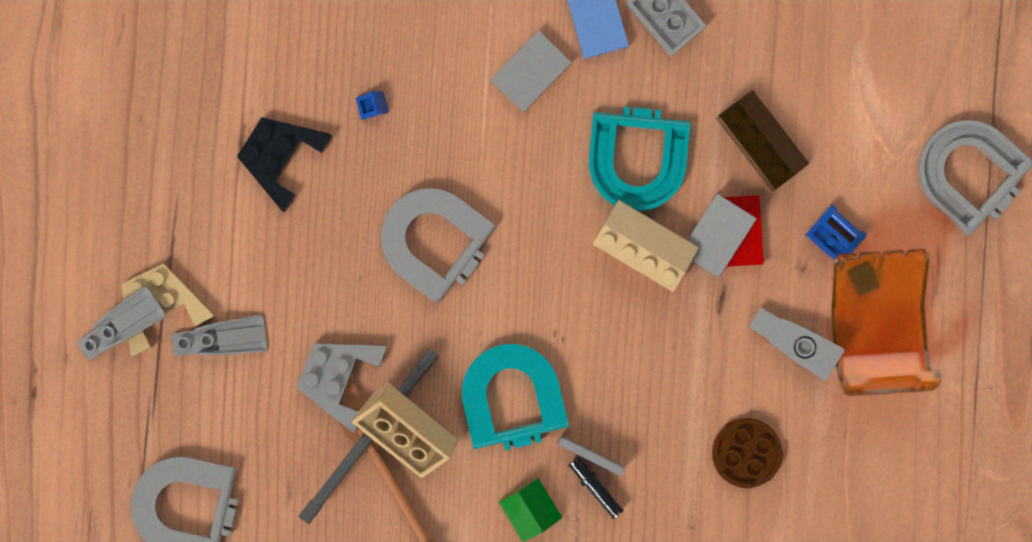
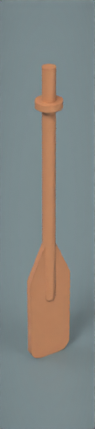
(353, 400)

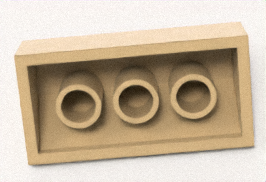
(645, 245)
(405, 430)

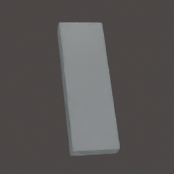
(591, 455)

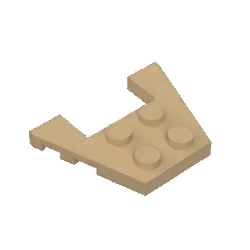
(170, 294)

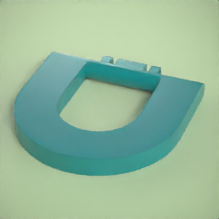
(672, 164)
(476, 403)

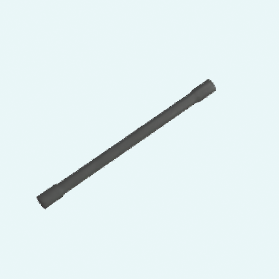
(315, 504)

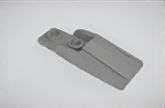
(122, 323)
(223, 338)
(798, 343)

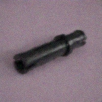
(595, 487)

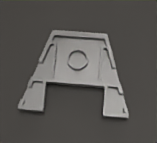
(329, 372)

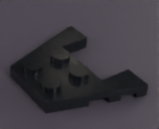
(271, 149)

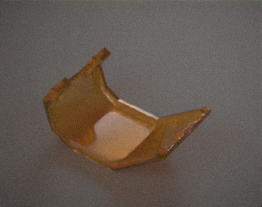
(882, 322)

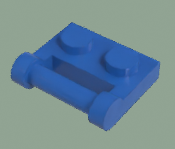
(830, 240)

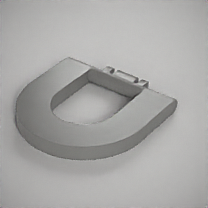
(944, 196)
(452, 209)
(189, 470)

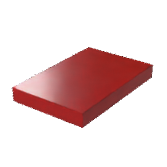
(751, 249)

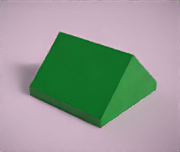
(530, 510)

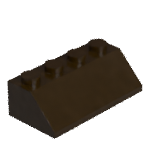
(762, 140)

